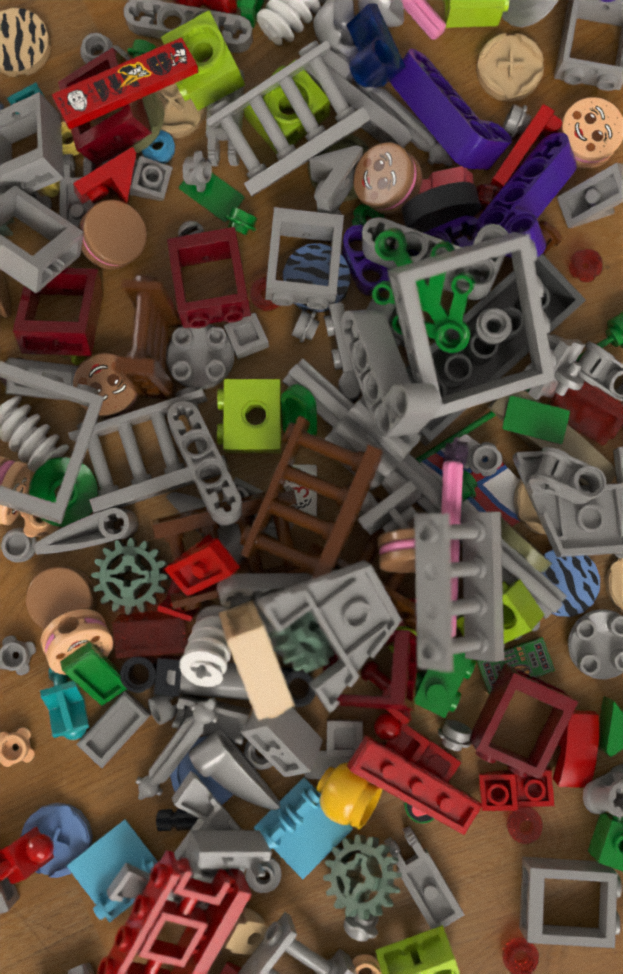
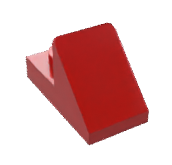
(115, 173)
(202, 566)

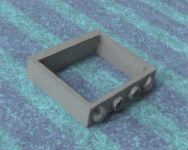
(535, 320)
(83, 395)

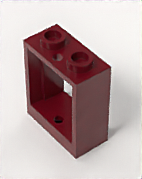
(128, 124)
(201, 249)
(72, 337)
(403, 676)
(495, 707)

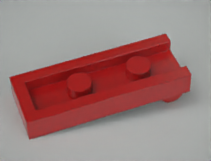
(542, 124)

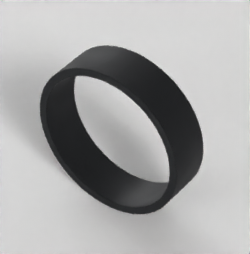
(456, 198)

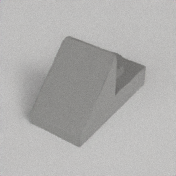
(335, 177)
(593, 197)

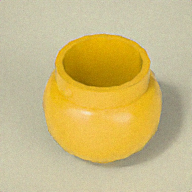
(347, 796)

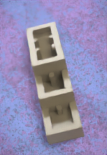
(572, 444)

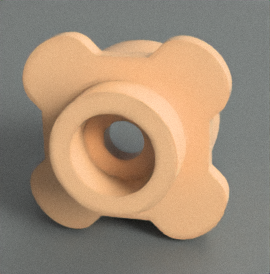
(36, 529)
(8, 755)

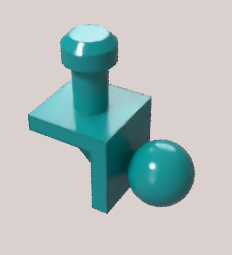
(65, 707)

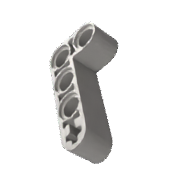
(425, 243)
(391, 399)

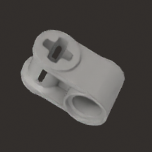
(601, 370)
(560, 476)
(605, 793)

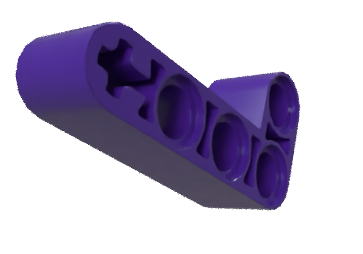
(447, 116)
(532, 189)
(359, 263)

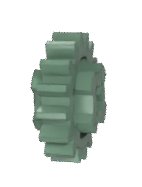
(130, 593)
(303, 644)
(350, 887)

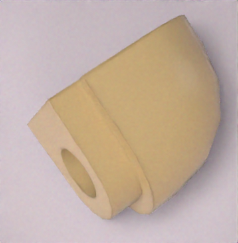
(246, 933)

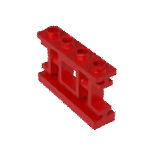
(203, 933)

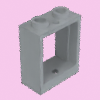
(586, 72)
(40, 166)
(308, 226)
(54, 257)
(532, 901)

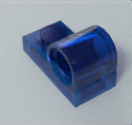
(377, 53)

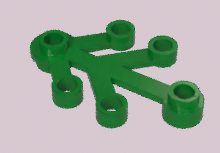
(428, 295)

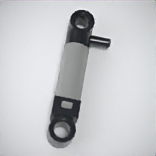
(169, 680)

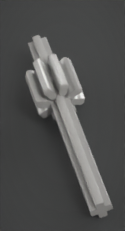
(355, 430)

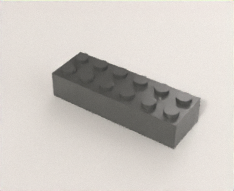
(488, 362)

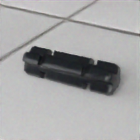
(167, 819)

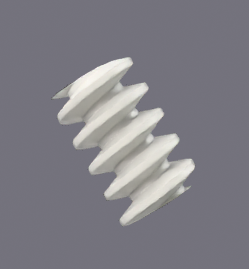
(286, 14)
(26, 437)
(207, 649)

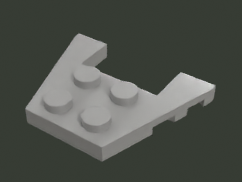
(576, 528)
(350, 612)
(199, 801)

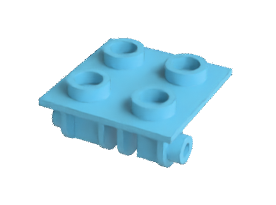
(301, 829)
(103, 861)

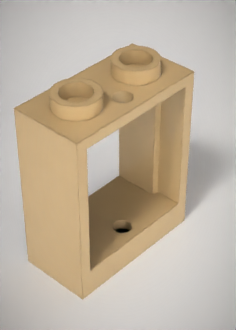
(255, 660)

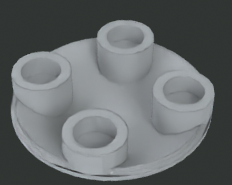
(200, 356)
(597, 644)

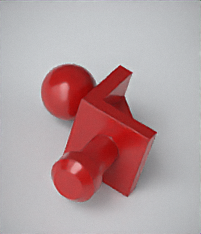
(387, 724)
(25, 856)

